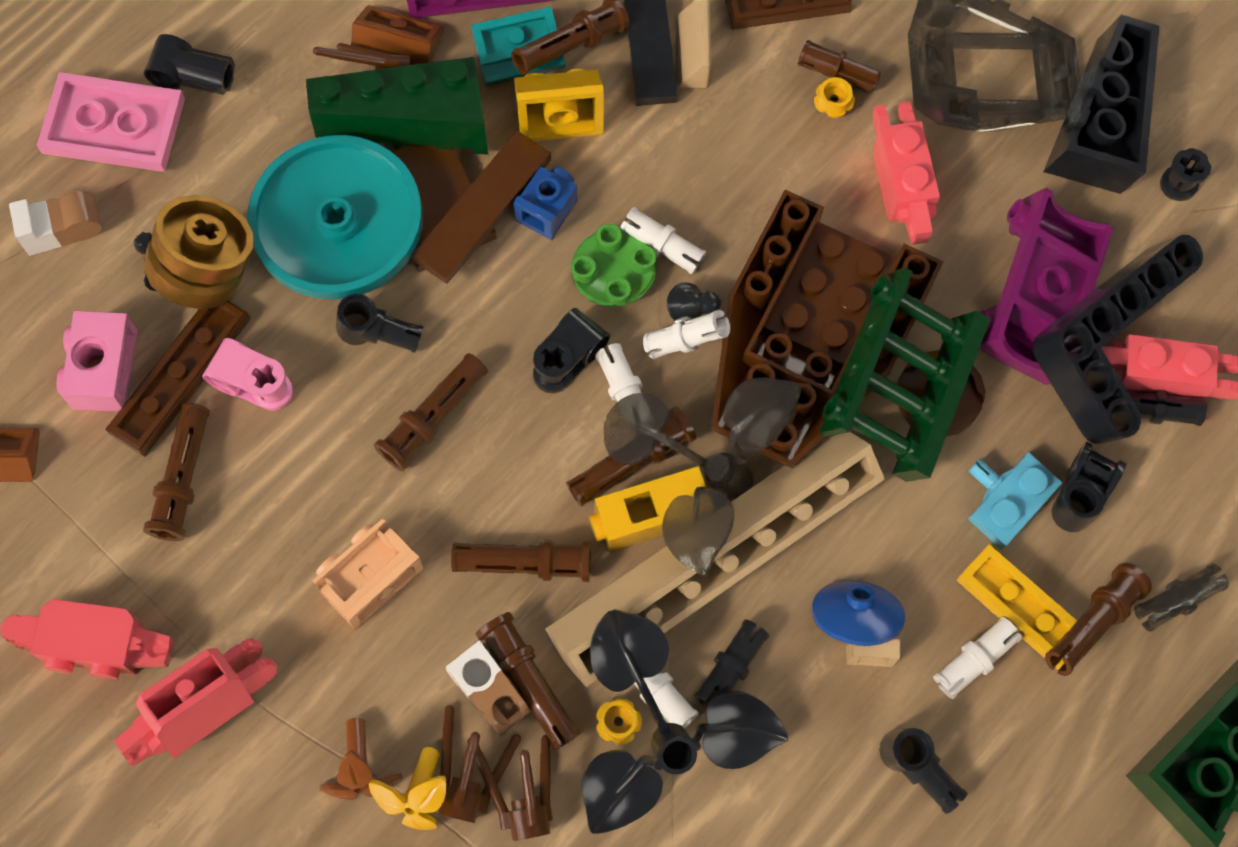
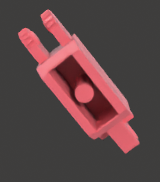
(905, 171)
(1173, 366)
(88, 637)
(195, 700)

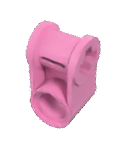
(249, 376)

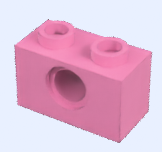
(108, 383)

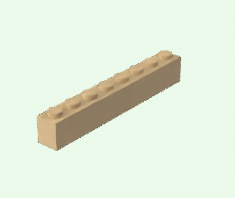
(764, 524)

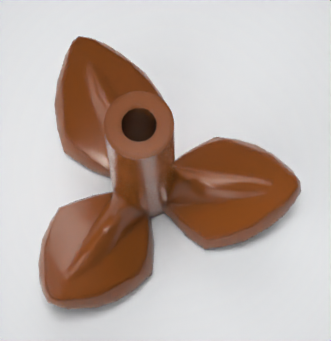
(354, 771)

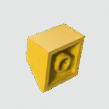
(560, 104)

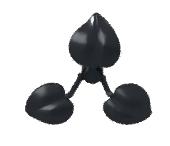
(736, 732)

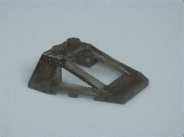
(934, 75)

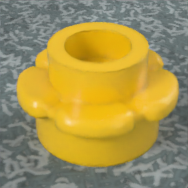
(838, 89)
(621, 709)

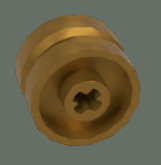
(198, 251)

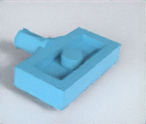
(1011, 497)

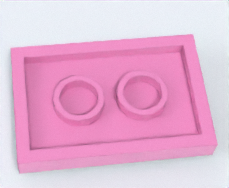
(111, 122)

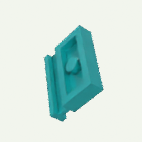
(500, 36)

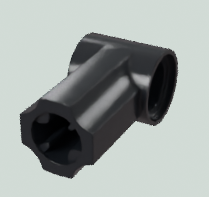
(177, 64)

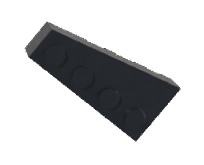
(1111, 111)

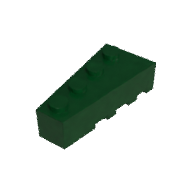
(403, 105)
(1195, 766)

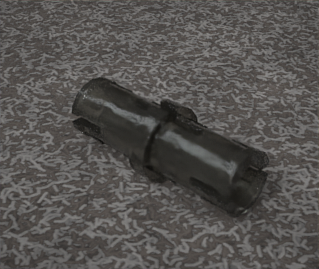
(1181, 597)

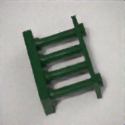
(945, 374)

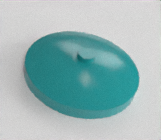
(335, 217)

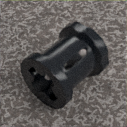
(1189, 176)

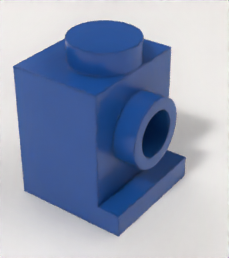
(543, 212)

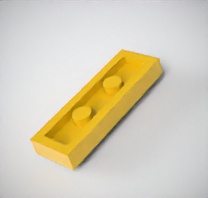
(1018, 599)

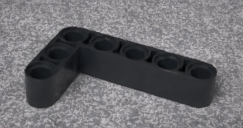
(1072, 344)

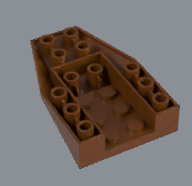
(802, 313)

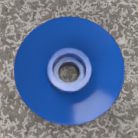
(858, 613)

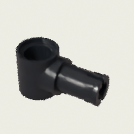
(377, 327)
(923, 767)

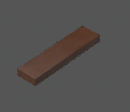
(481, 207)
(175, 377)

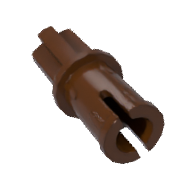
(838, 65)

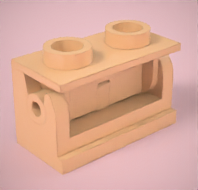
(367, 573)

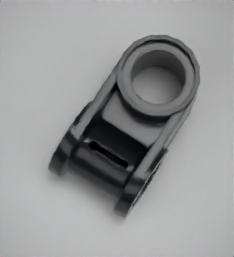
(571, 347)
(1089, 482)

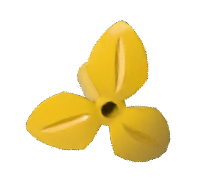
(422, 796)

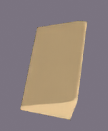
(693, 45)

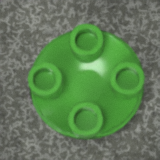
(613, 267)

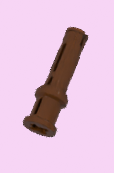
(585, 30)
(421, 431)
(610, 472)
(169, 492)
(545, 560)
(1108, 606)
(517, 661)

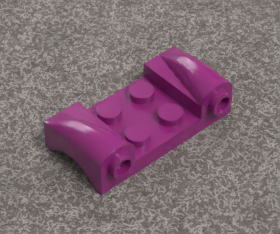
(1049, 275)

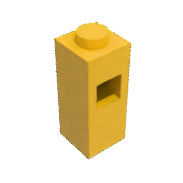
(639, 511)

